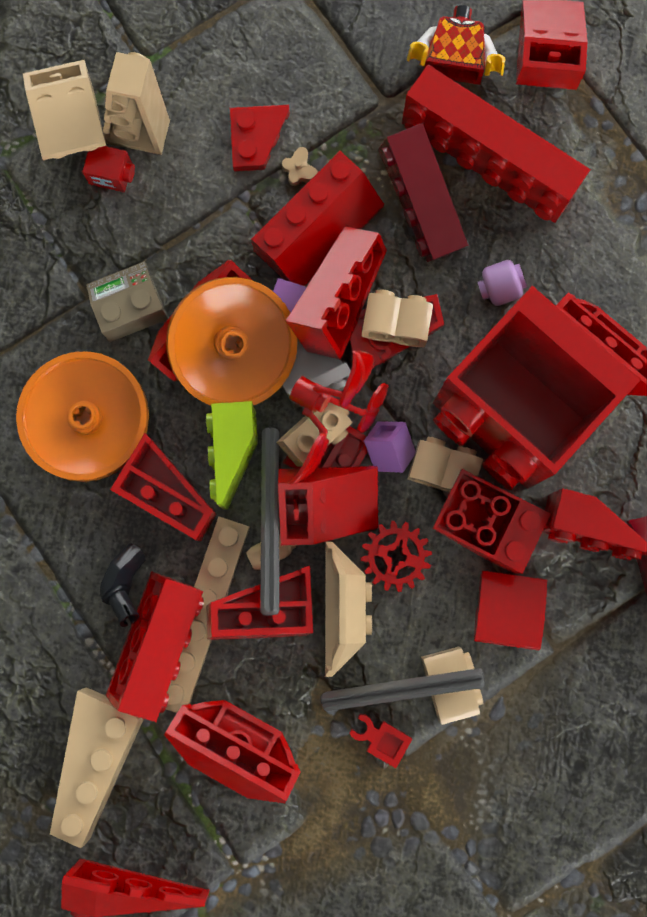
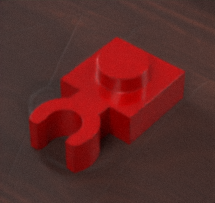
(385, 742)

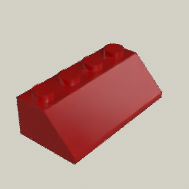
(312, 220)
(154, 647)

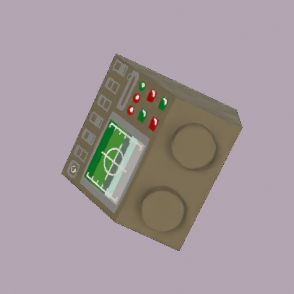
(126, 302)

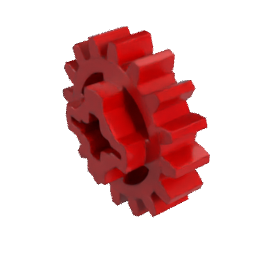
(381, 551)

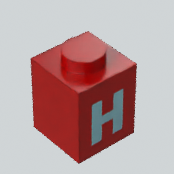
(109, 168)

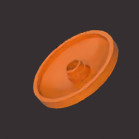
(231, 342)
(82, 416)

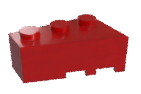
(240, 613)

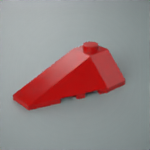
(110, 891)

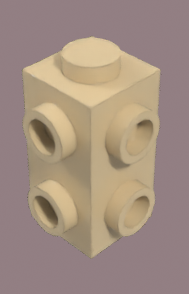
(301, 437)

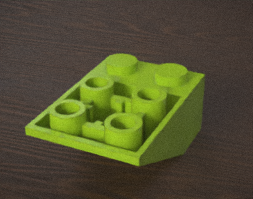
(234, 443)

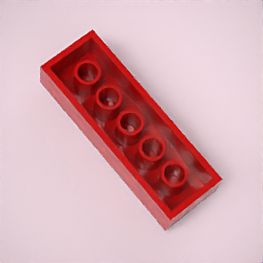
(493, 144)

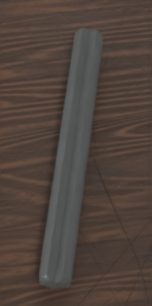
(403, 689)

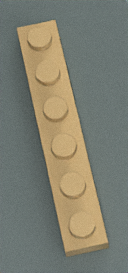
(214, 581)

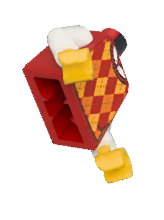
(458, 48)

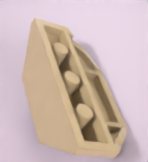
(345, 609)

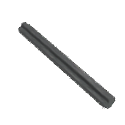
(269, 523)

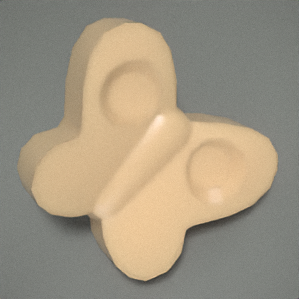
(298, 167)

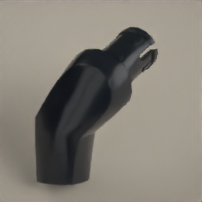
(118, 582)

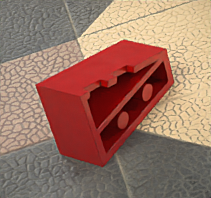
(162, 490)

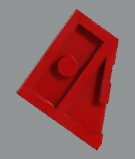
(255, 134)

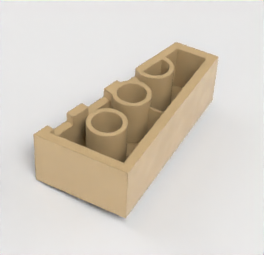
(135, 106)
(92, 762)

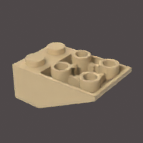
(64, 110)

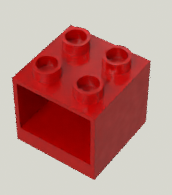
(531, 392)

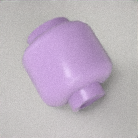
(502, 282)

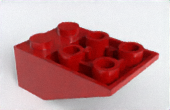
(552, 44)
(327, 504)
(491, 522)
(592, 524)

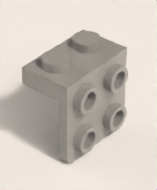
(317, 368)

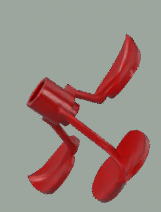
(316, 398)

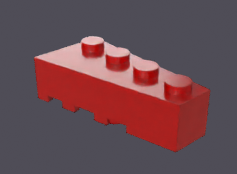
(337, 293)

